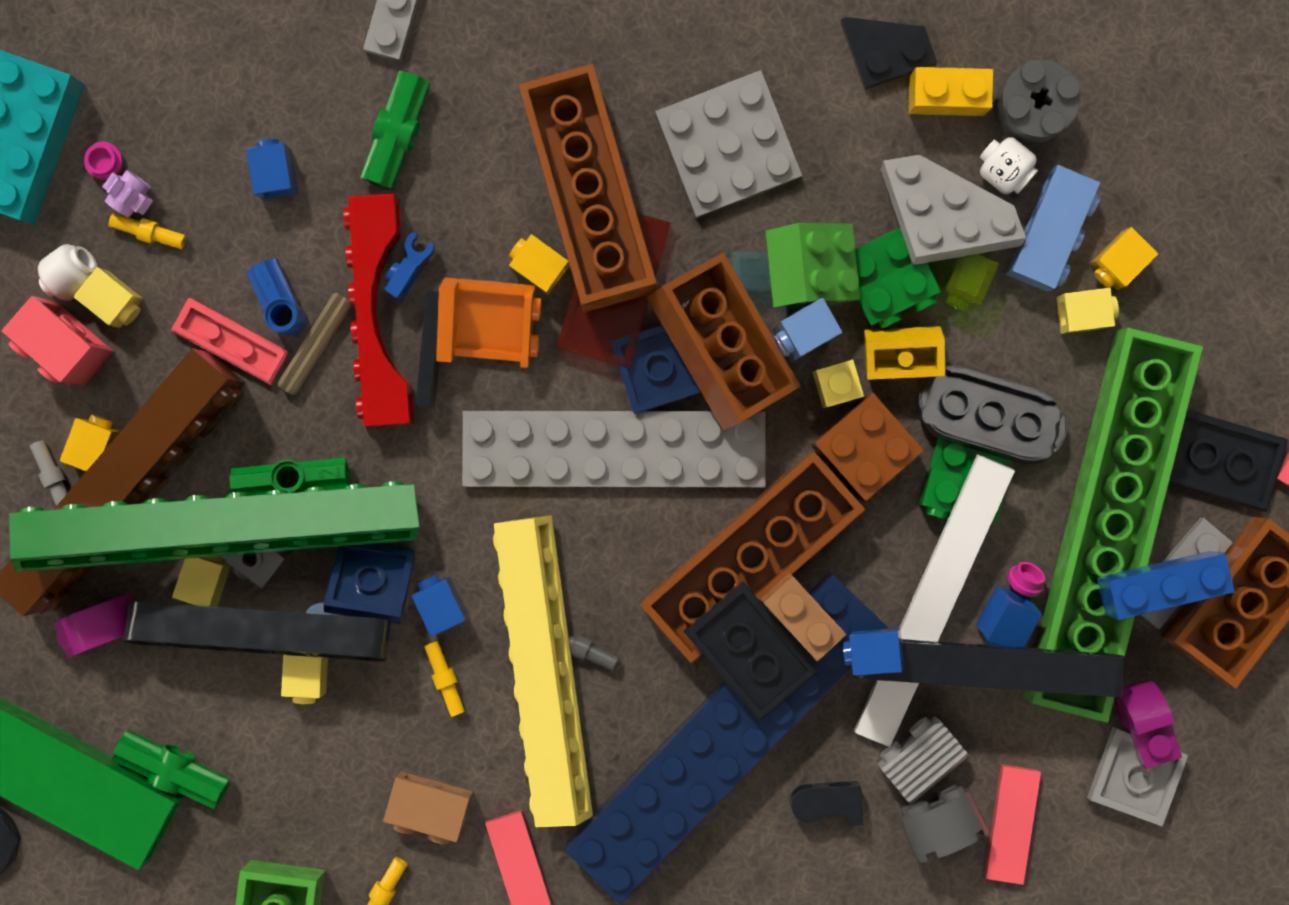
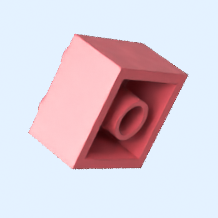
(56, 341)

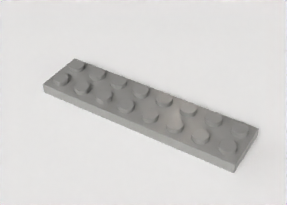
(611, 449)

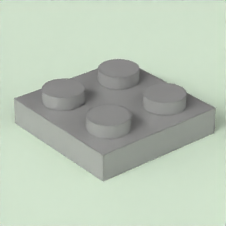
(1131, 788)

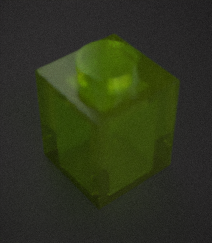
(968, 281)

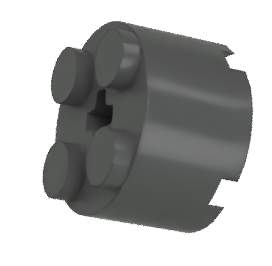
(1057, 94)
(942, 824)

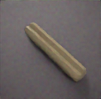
(314, 344)

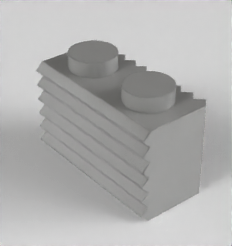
(921, 758)

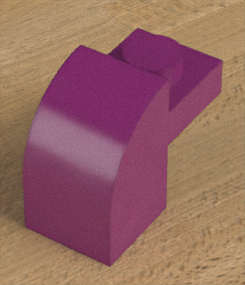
(93, 626)
(1150, 723)

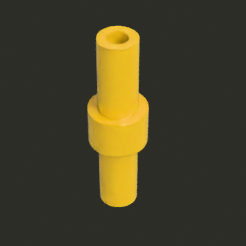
(147, 231)
(444, 678)
(383, 890)

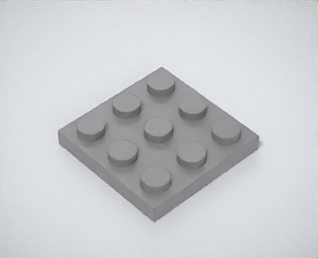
(728, 144)

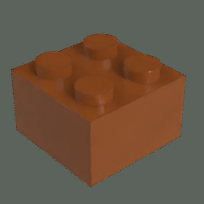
(867, 447)

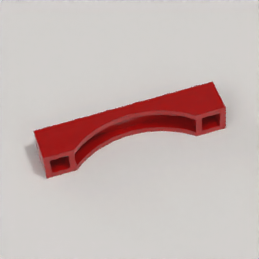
(374, 233)

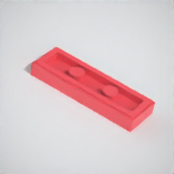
(230, 341)
(1012, 824)
(518, 860)

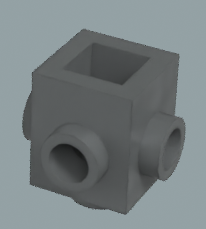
(258, 566)

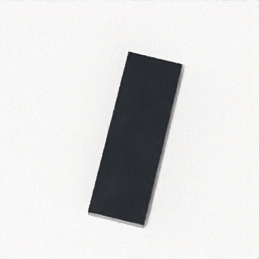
(428, 365)

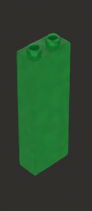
(81, 788)

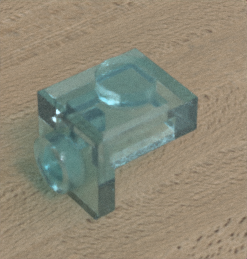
(751, 269)

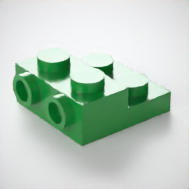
(891, 281)
(947, 475)

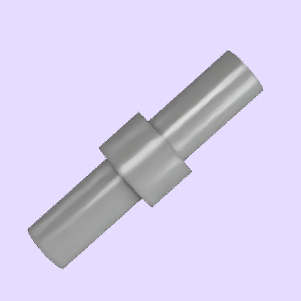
(51, 475)

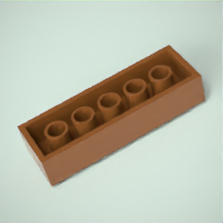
(588, 188)
(756, 547)

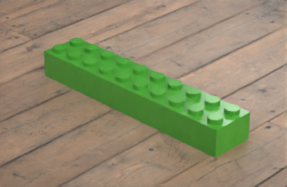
(1116, 499)

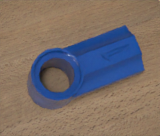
(275, 296)

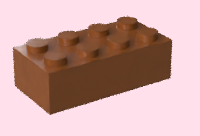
(723, 341)
(1235, 629)

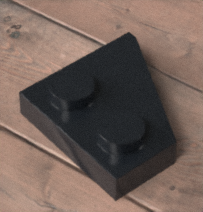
(886, 49)

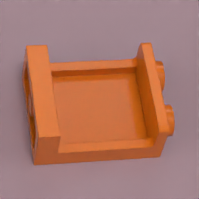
(487, 320)

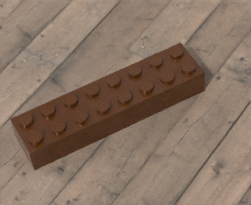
(136, 464)

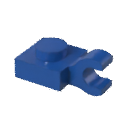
(403, 275)

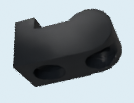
(828, 799)

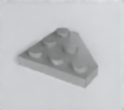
(945, 213)

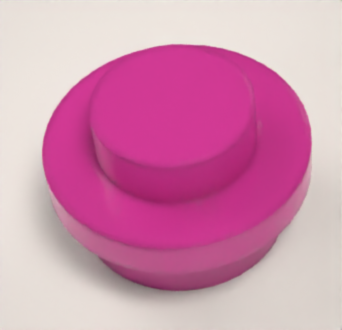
(102, 160)
(1026, 579)

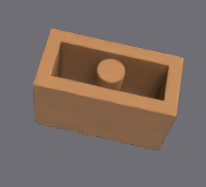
(803, 616)
(427, 808)

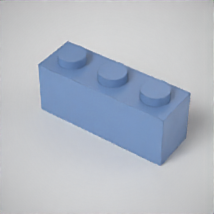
(1054, 229)
(806, 330)

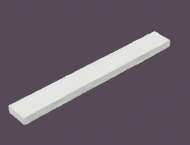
(939, 589)

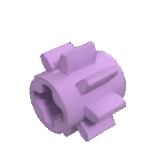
(127, 193)

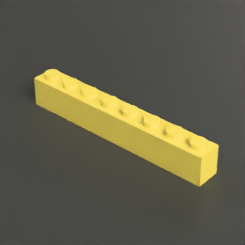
(543, 672)

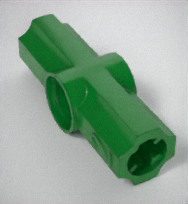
(395, 130)
(258, 480)
(171, 769)

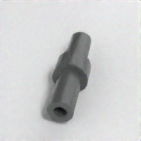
(582, 649)

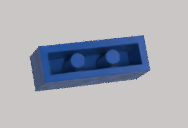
(1165, 584)

